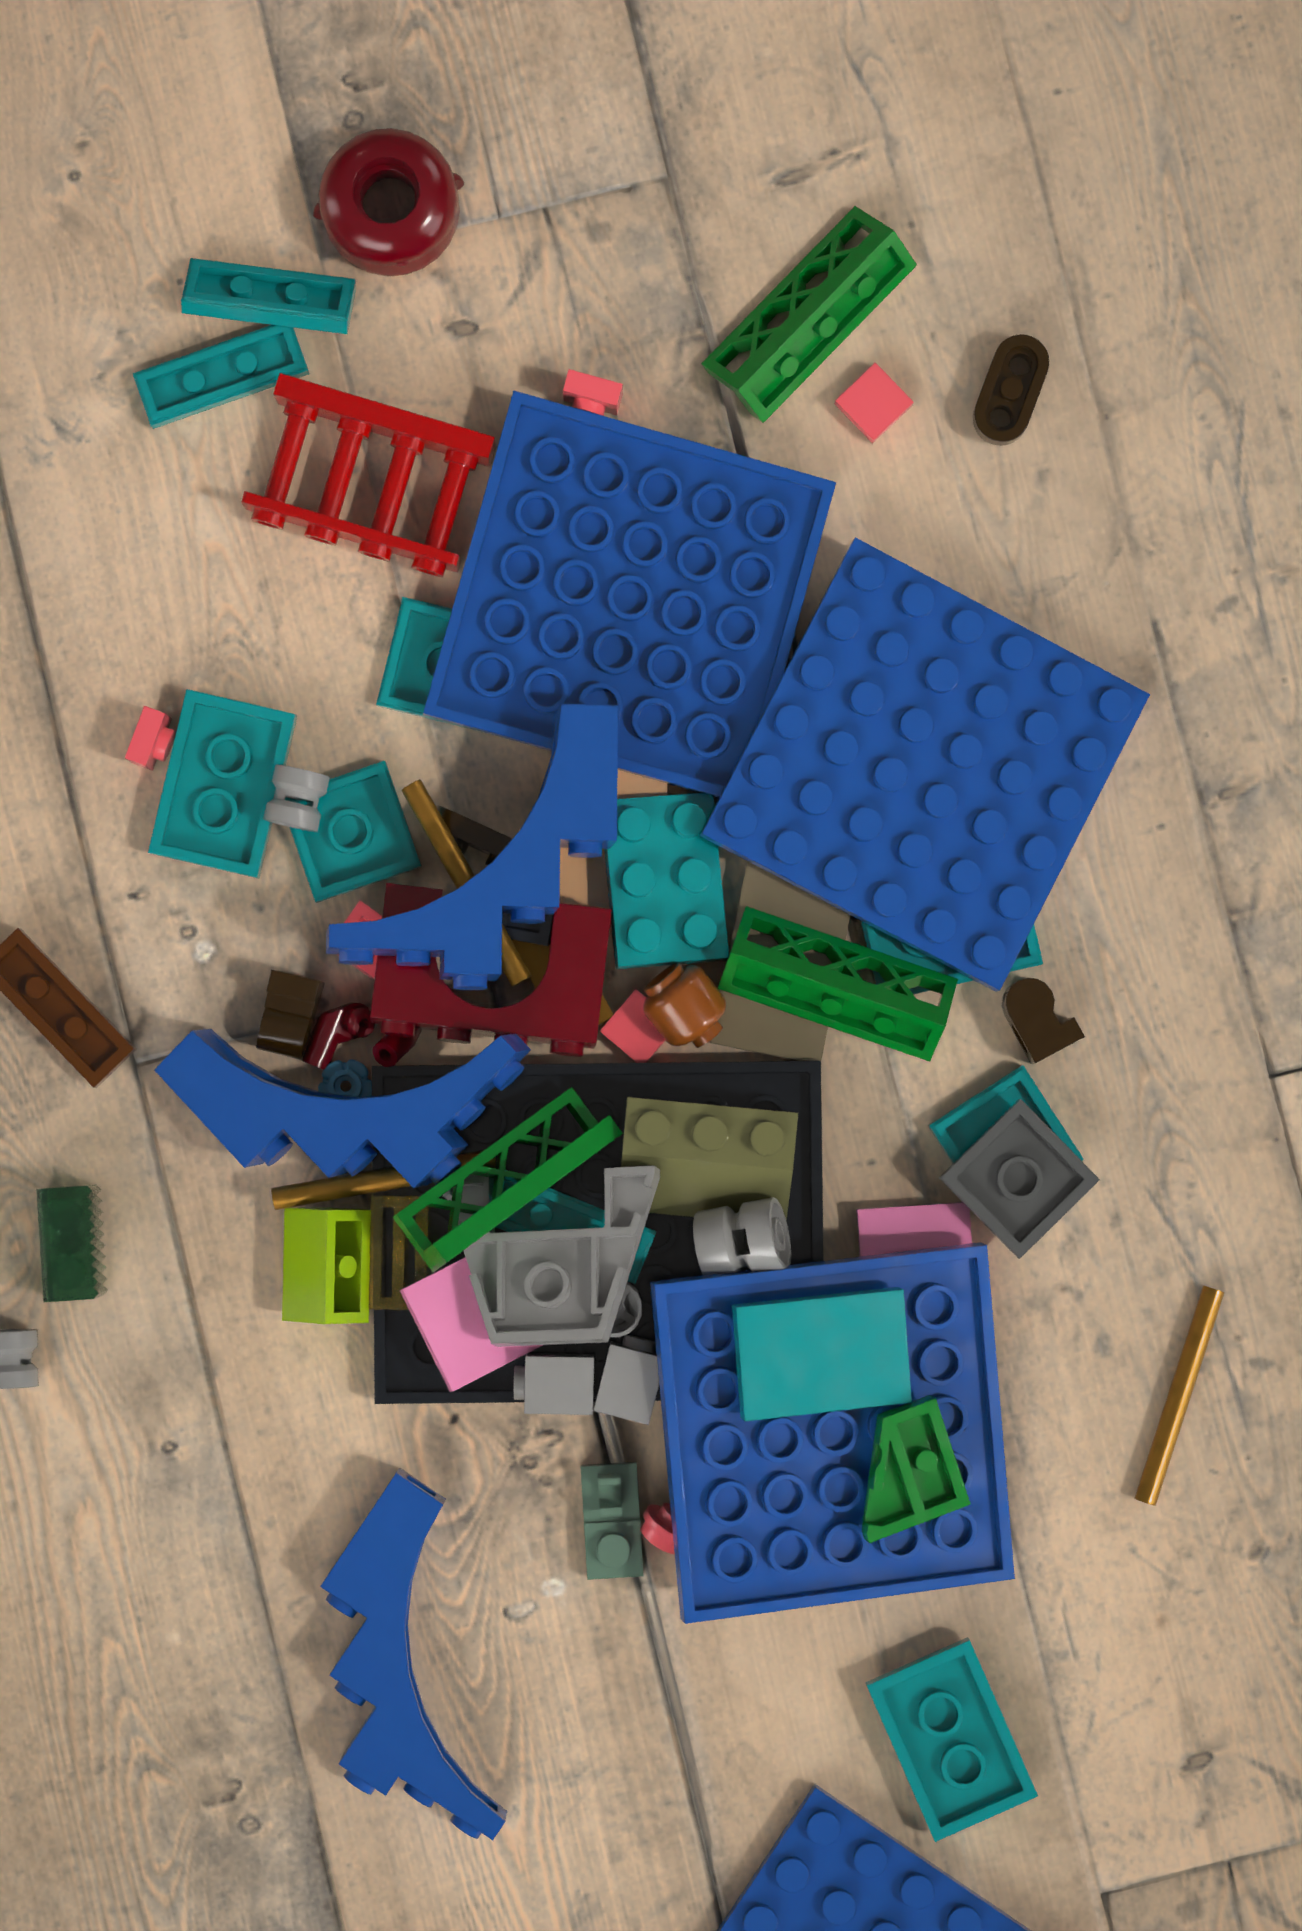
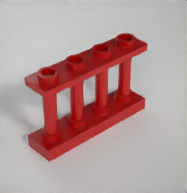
(356, 421)

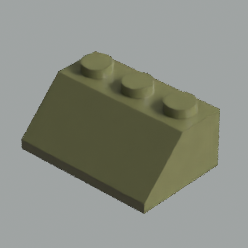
(710, 1153)

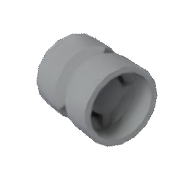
(723, 1244)

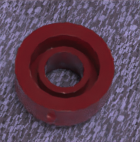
(396, 246)

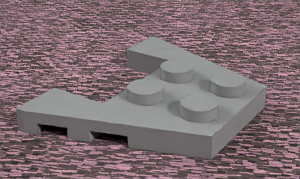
(558, 1282)

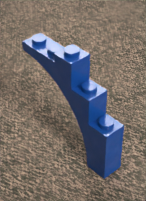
(465, 926)
(259, 1112)
(377, 1665)

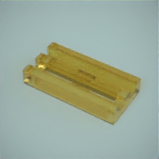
(395, 1302)

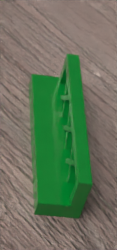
(817, 316)
(836, 992)
(525, 1190)

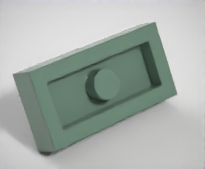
(611, 1520)

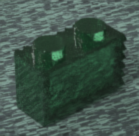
(71, 1243)

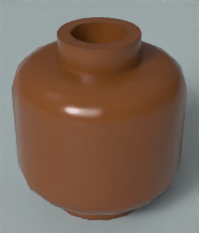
(684, 1005)

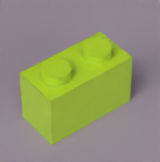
(326, 1265)

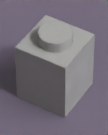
(629, 1380)
(556, 1383)

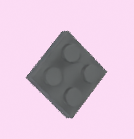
(1019, 1178)

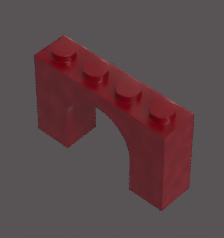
(558, 1012)

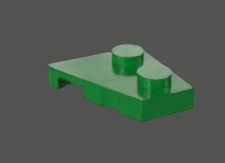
(911, 1471)

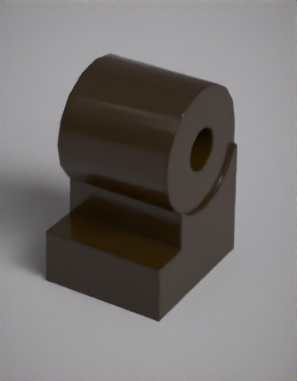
(1030, 1013)
(288, 1014)

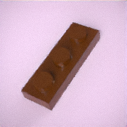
(60, 1010)

